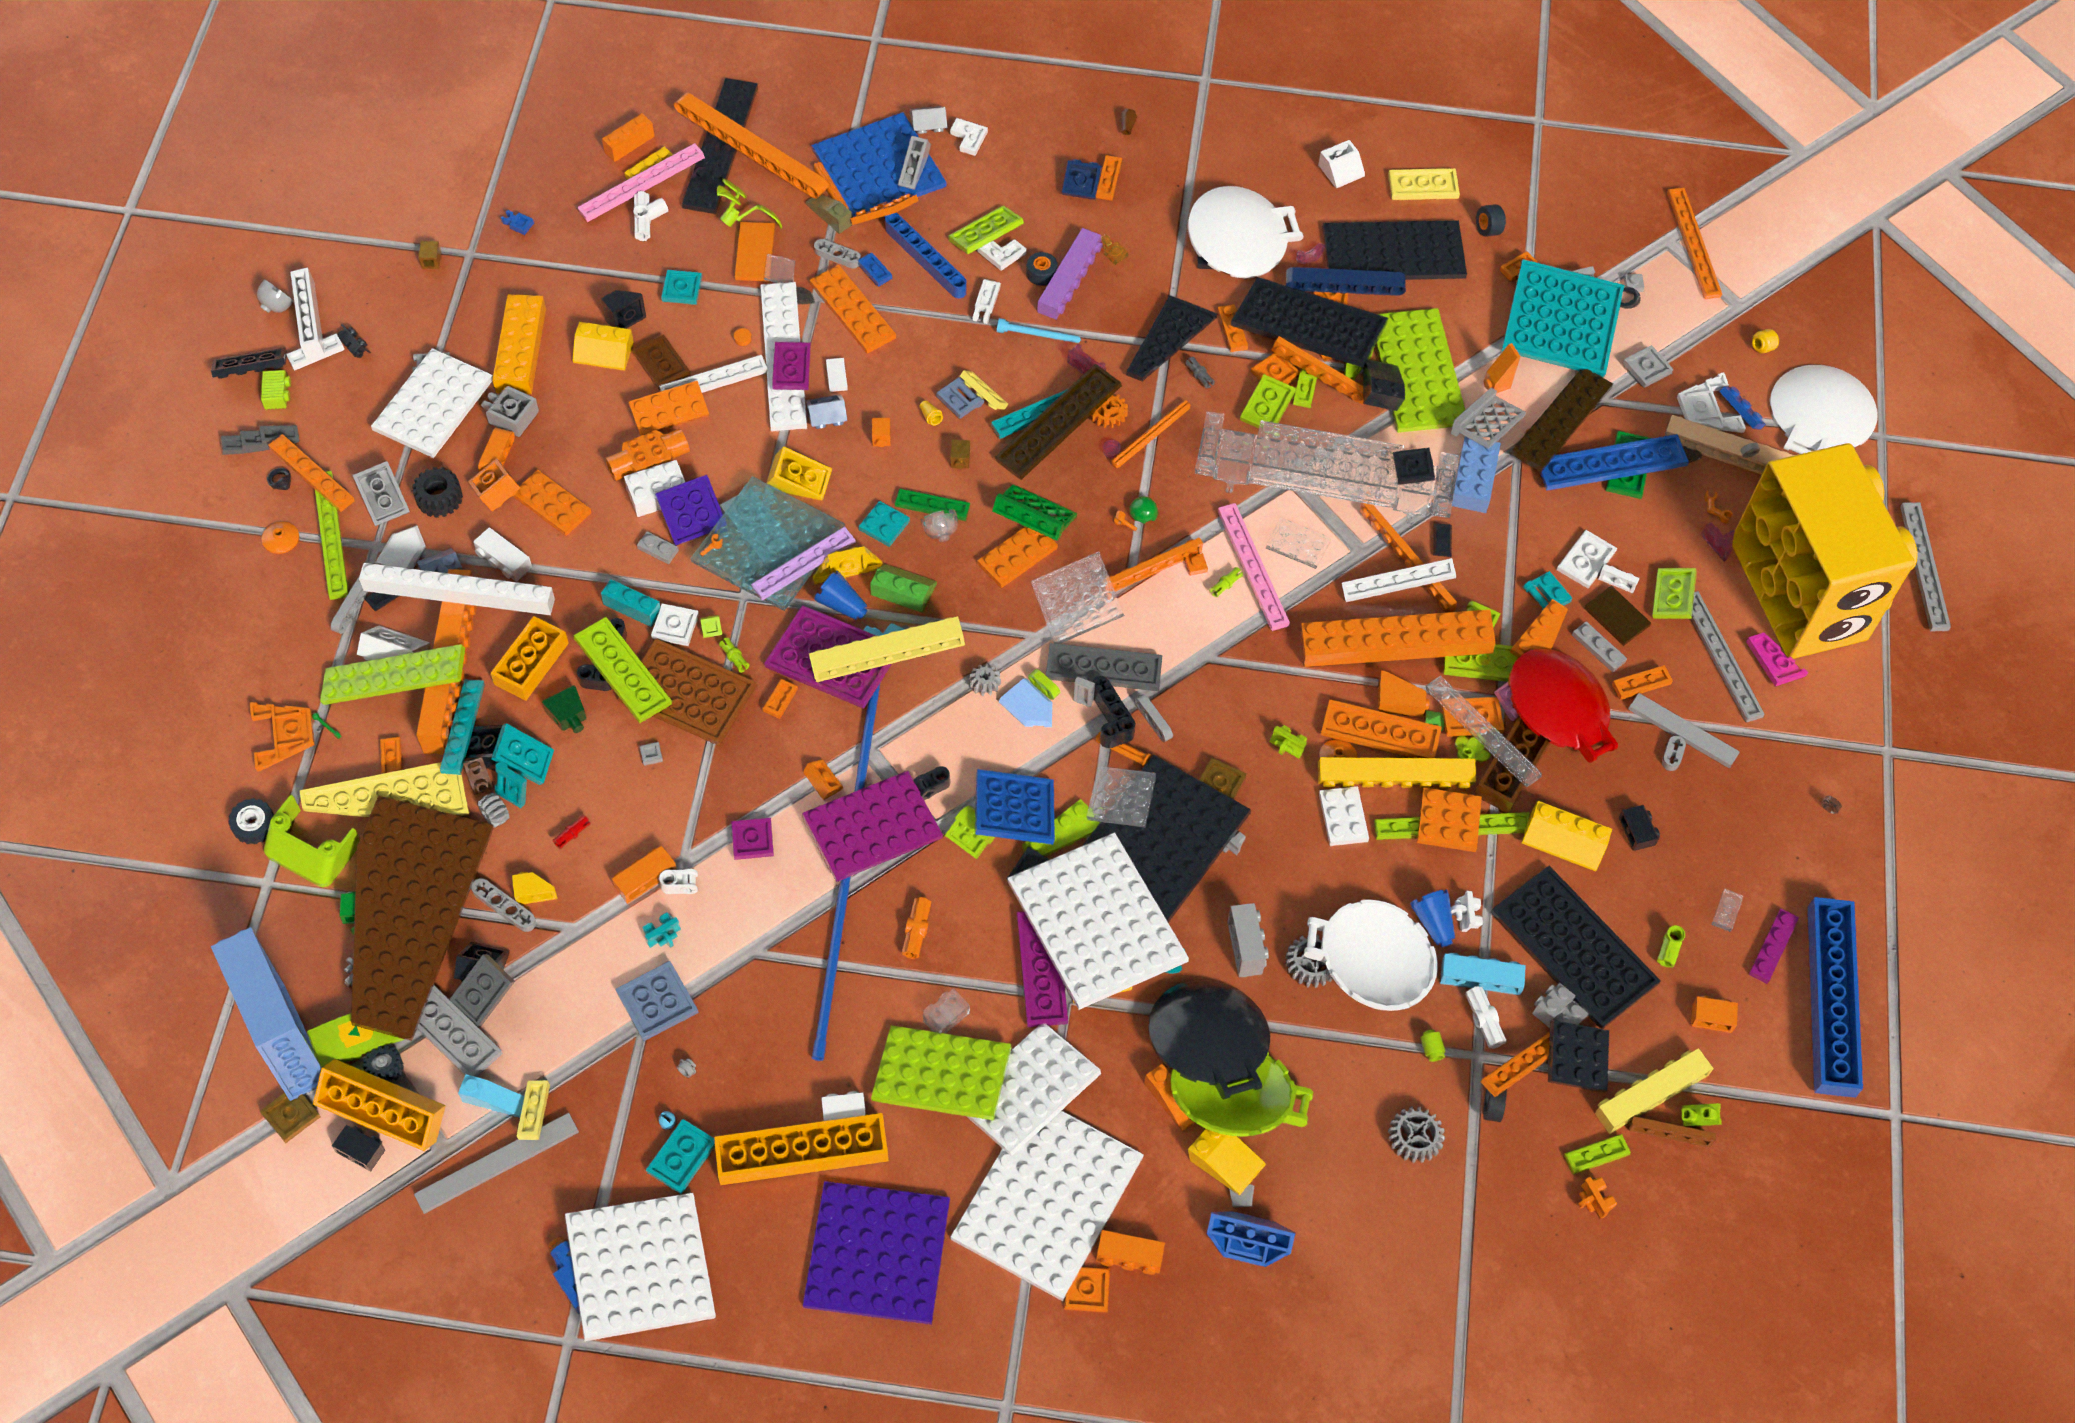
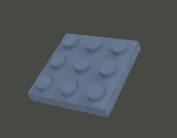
(656, 1001)

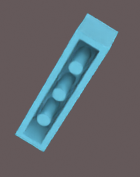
(1485, 973)

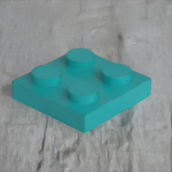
(681, 287)
(884, 523)

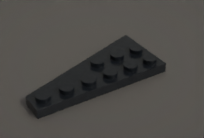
(1170, 332)

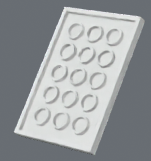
(432, 403)
(1038, 1083)

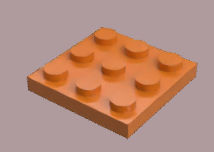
(1449, 819)

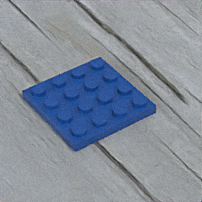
(1014, 807)

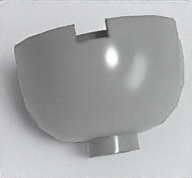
(272, 298)

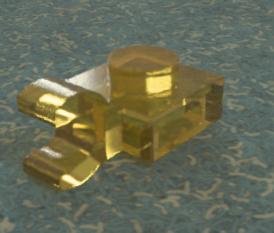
(1113, 252)

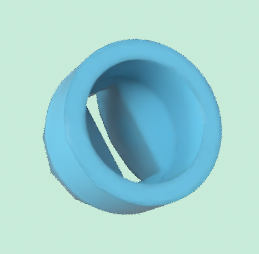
(664, 1123)

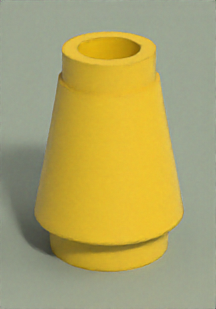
(931, 413)

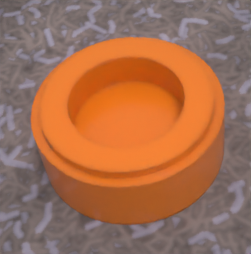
(742, 337)

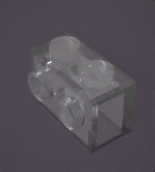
(946, 1012)

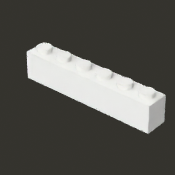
(307, 313)

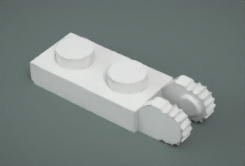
(986, 299)

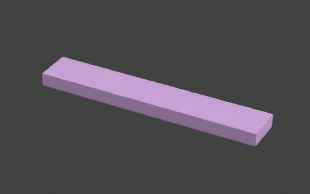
(802, 563)

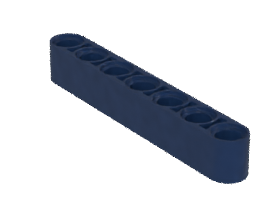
(1346, 281)

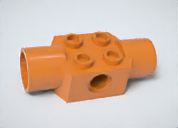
(647, 452)

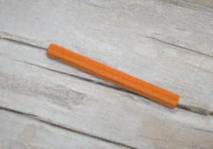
(1150, 434)

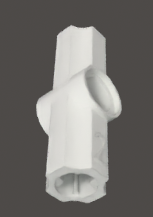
(1485, 1017)

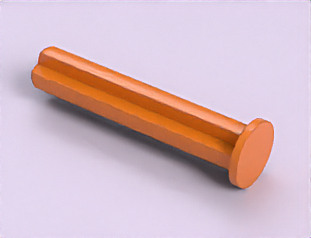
(1130, 752)

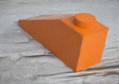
(1503, 370)
(1159, 1084)

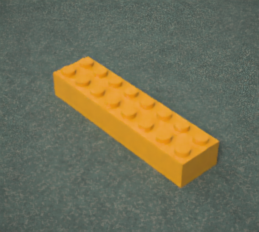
(801, 1149)

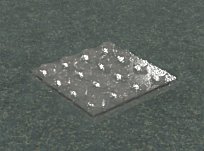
(1077, 598)

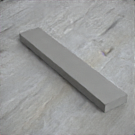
(1680, 727)

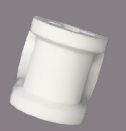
(680, 881)

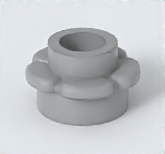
(686, 1067)

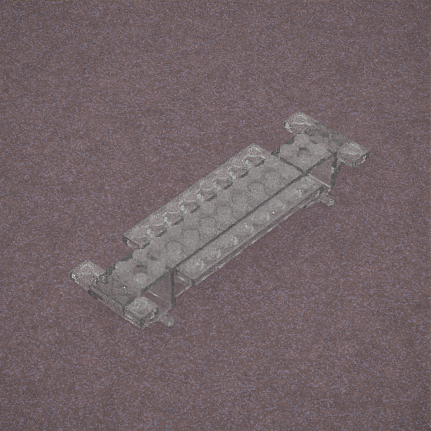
(1322, 466)

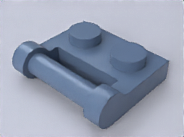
(956, 401)

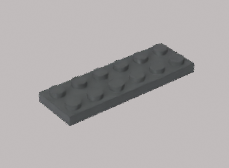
(1120, 667)

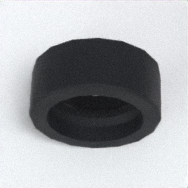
(1494, 1106)

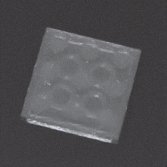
(1121, 796)

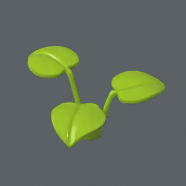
(731, 213)

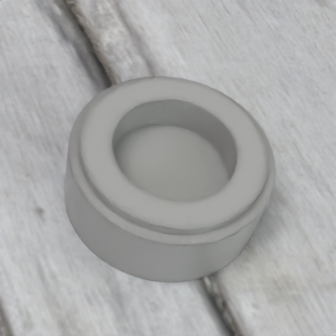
(1750, 450)

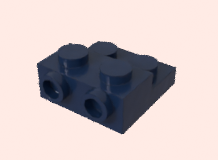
(1081, 179)

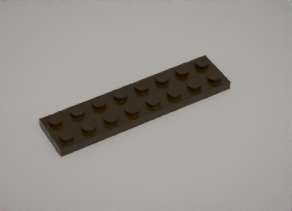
(1561, 419)
(1058, 421)

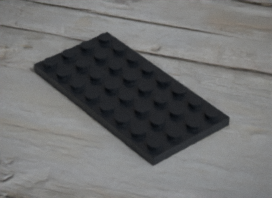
(1406, 247)
(1310, 322)
(1575, 946)

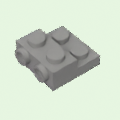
(1559, 1006)

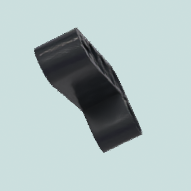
(595, 678)
(1120, 723)

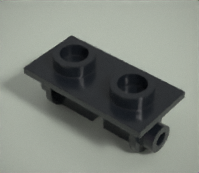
(349, 336)

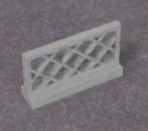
(1477, 411)

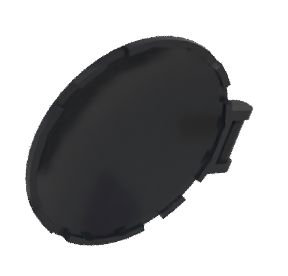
(1210, 1035)

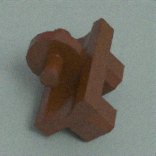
(478, 775)

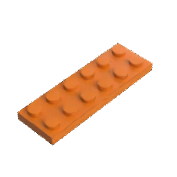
(852, 309)
(1380, 730)

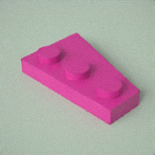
(1773, 661)

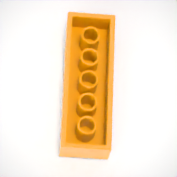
(519, 343)
(379, 1104)

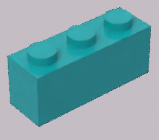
(630, 603)

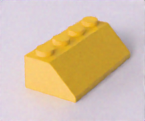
(1566, 836)

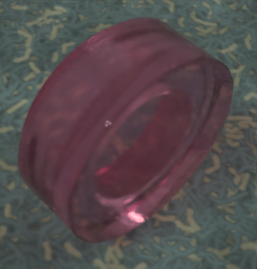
(1111, 448)

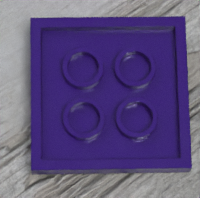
(689, 509)

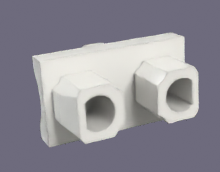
(1464, 911)

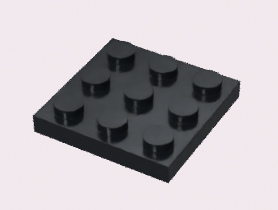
(1578, 1056)

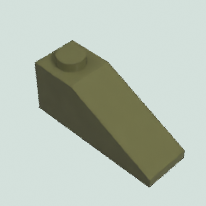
(832, 212)

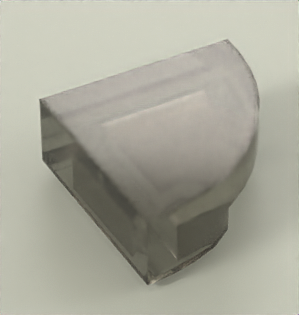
(804, 296)
(1692, 455)

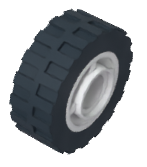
(243, 814)

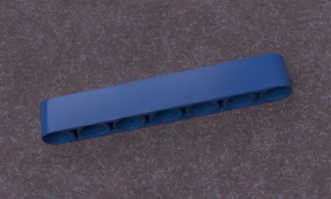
(926, 255)

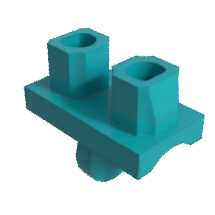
(663, 934)

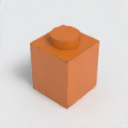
(881, 432)

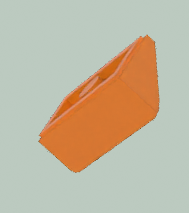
(822, 779)

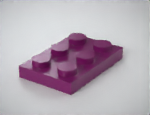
(791, 366)

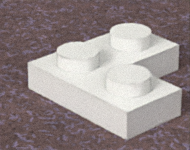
(972, 134)
(1003, 256)

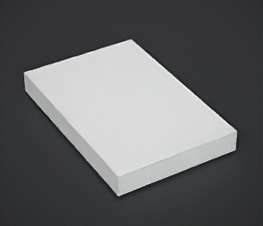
(1586, 559)

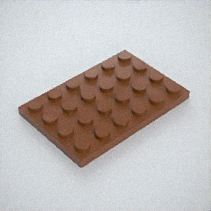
(702, 693)

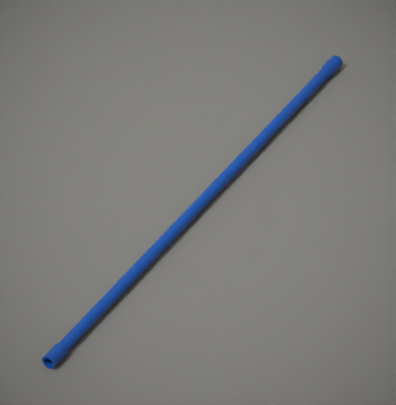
(820, 1041)

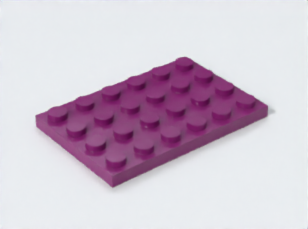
(815, 632)
(872, 826)

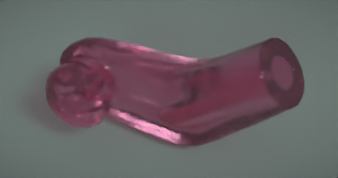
(1310, 256)

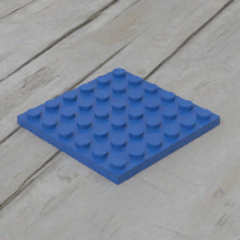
(870, 163)

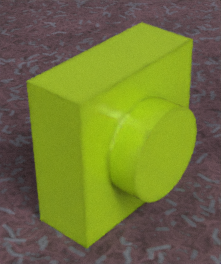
(711, 626)

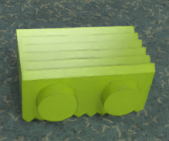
(275, 389)

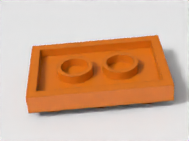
(1488, 707)

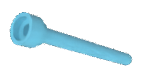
(1004, 326)

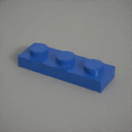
(1743, 407)

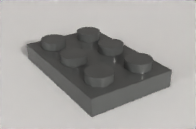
(482, 990)

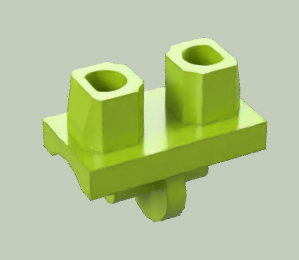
(1288, 742)
(1701, 1115)

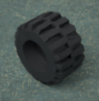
(437, 480)

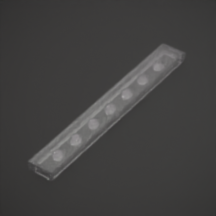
(1483, 731)

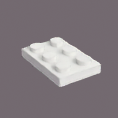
(1343, 816)

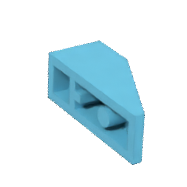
(490, 1096)

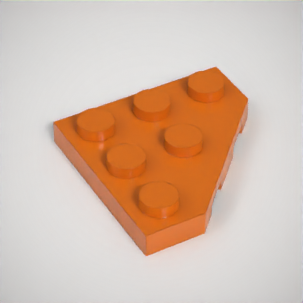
(884, 209)

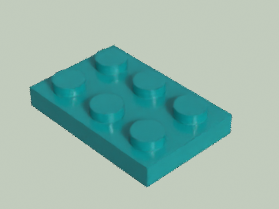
(523, 754)
(681, 1156)

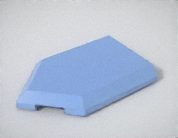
(1028, 704)

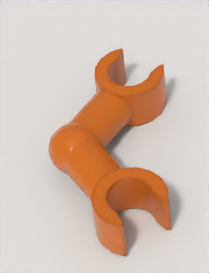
(1717, 512)

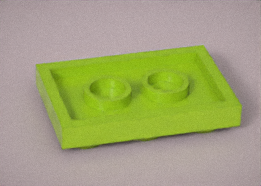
(1267, 402)
(1674, 593)

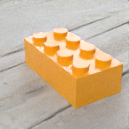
(529, 658)

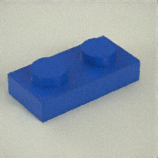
(875, 269)

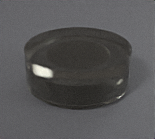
(1831, 804)

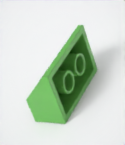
(902, 587)

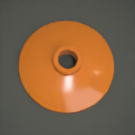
(280, 543)
(1331, 747)

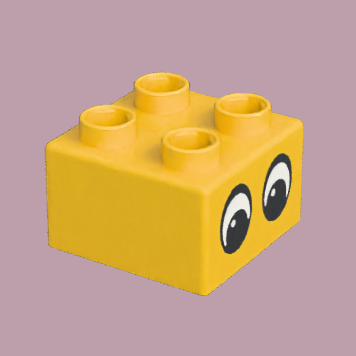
(1822, 549)

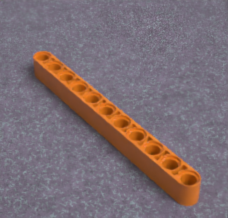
(751, 145)

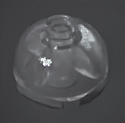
(940, 525)

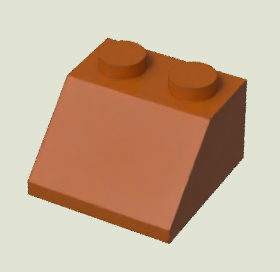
(494, 485)

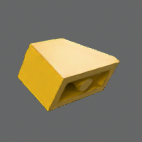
(531, 888)

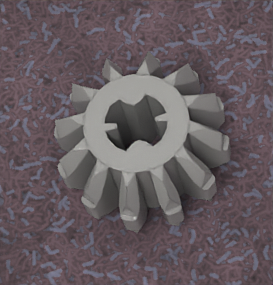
(985, 679)
(493, 809)

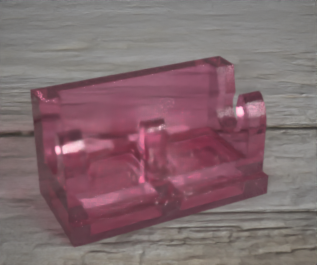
(1081, 360)

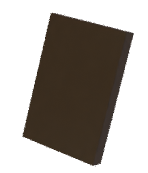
(1617, 615)

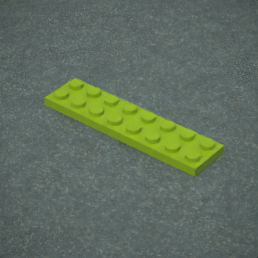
(393, 674)

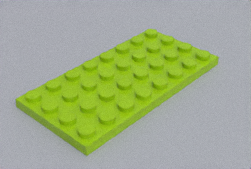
(1421, 351)

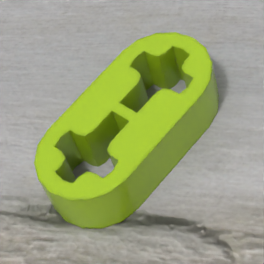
(1044, 684)

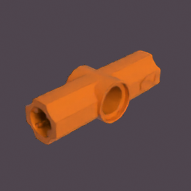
(916, 928)

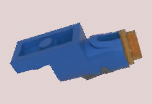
(560, 1251)

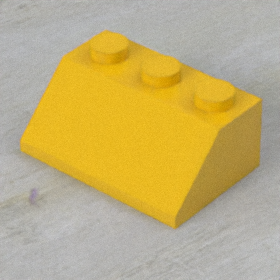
(602, 346)

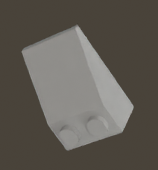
(381, 493)

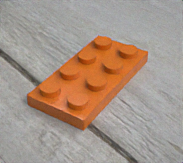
(669, 408)
(552, 503)
(1016, 555)

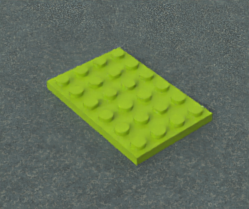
(941, 1072)

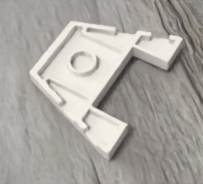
(1701, 406)

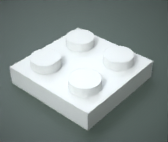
(675, 624)

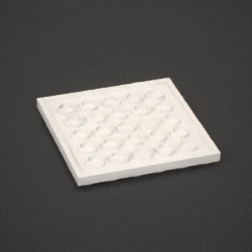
(639, 1266)

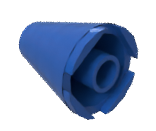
(841, 597)
(1436, 916)

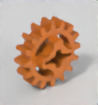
(1111, 412)

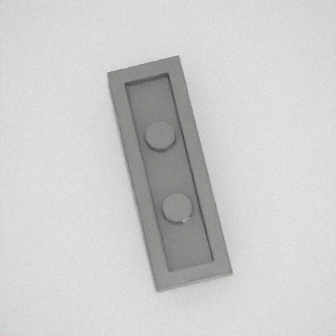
(1599, 646)

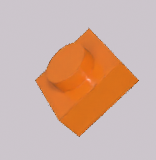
(1196, 564)

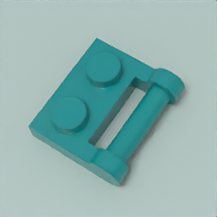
(1550, 589)
(515, 786)

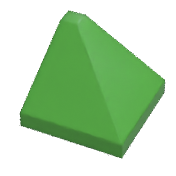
(1434, 718)

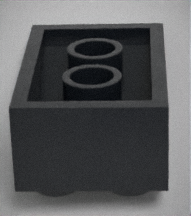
(1382, 385)
(483, 744)

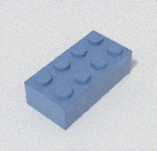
(1475, 476)

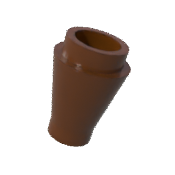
(1128, 120)

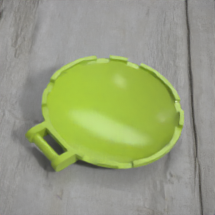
(1248, 1111)

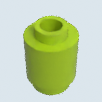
(1433, 1045)

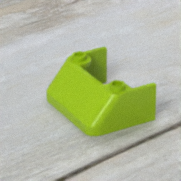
(313, 864)

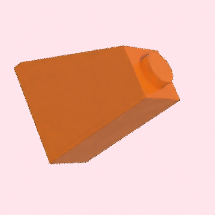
(1400, 696)

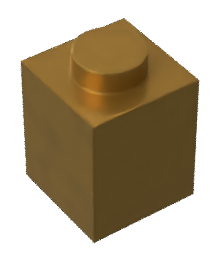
(430, 255)
(960, 454)

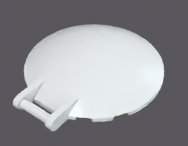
(1240, 231)
(1822, 408)
(1375, 954)

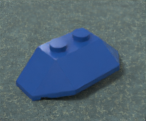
(1249, 1238)

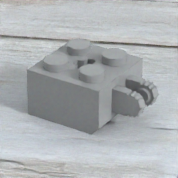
(511, 410)

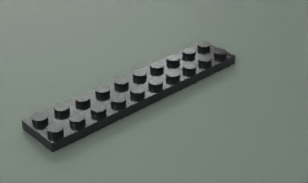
(735, 103)

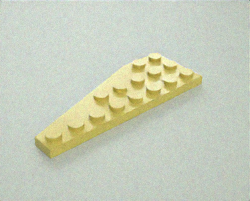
(417, 786)

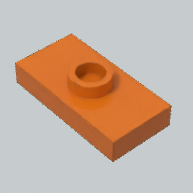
(780, 698)

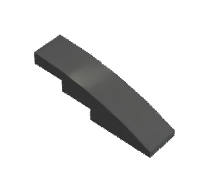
(257, 440)

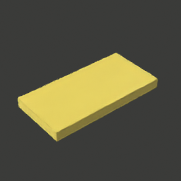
(1423, 184)

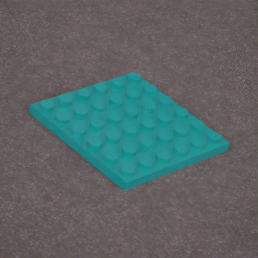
(1563, 317)

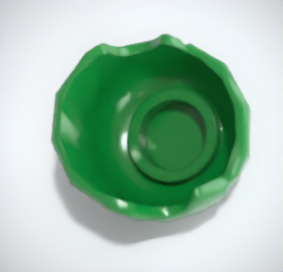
(1143, 509)

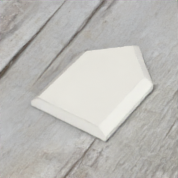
(403, 549)

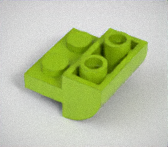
(963, 833)

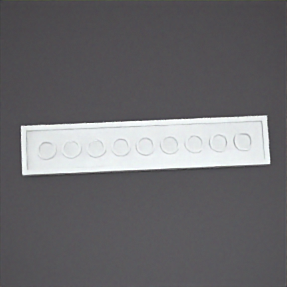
(782, 325)

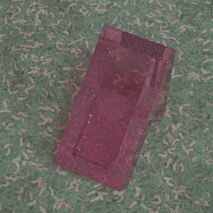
(1720, 543)

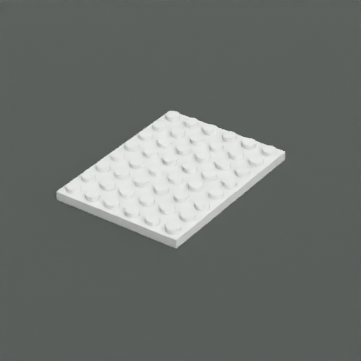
(1097, 920)
(1048, 1203)

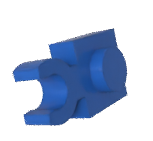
(518, 223)

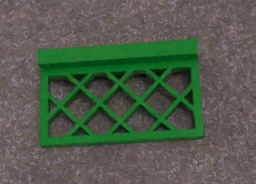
(1035, 519)

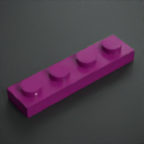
(1773, 946)

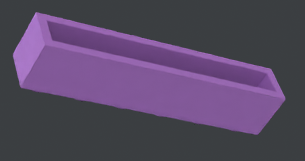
(1069, 273)

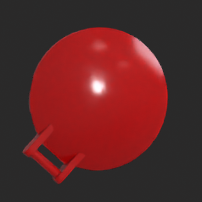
(1562, 701)

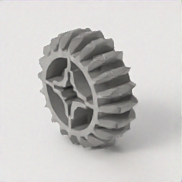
(1297, 964)
(1405, 1121)

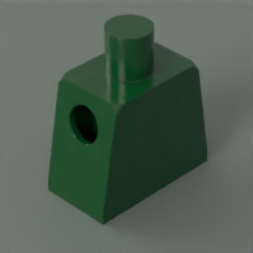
(566, 709)

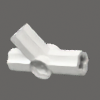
(645, 212)

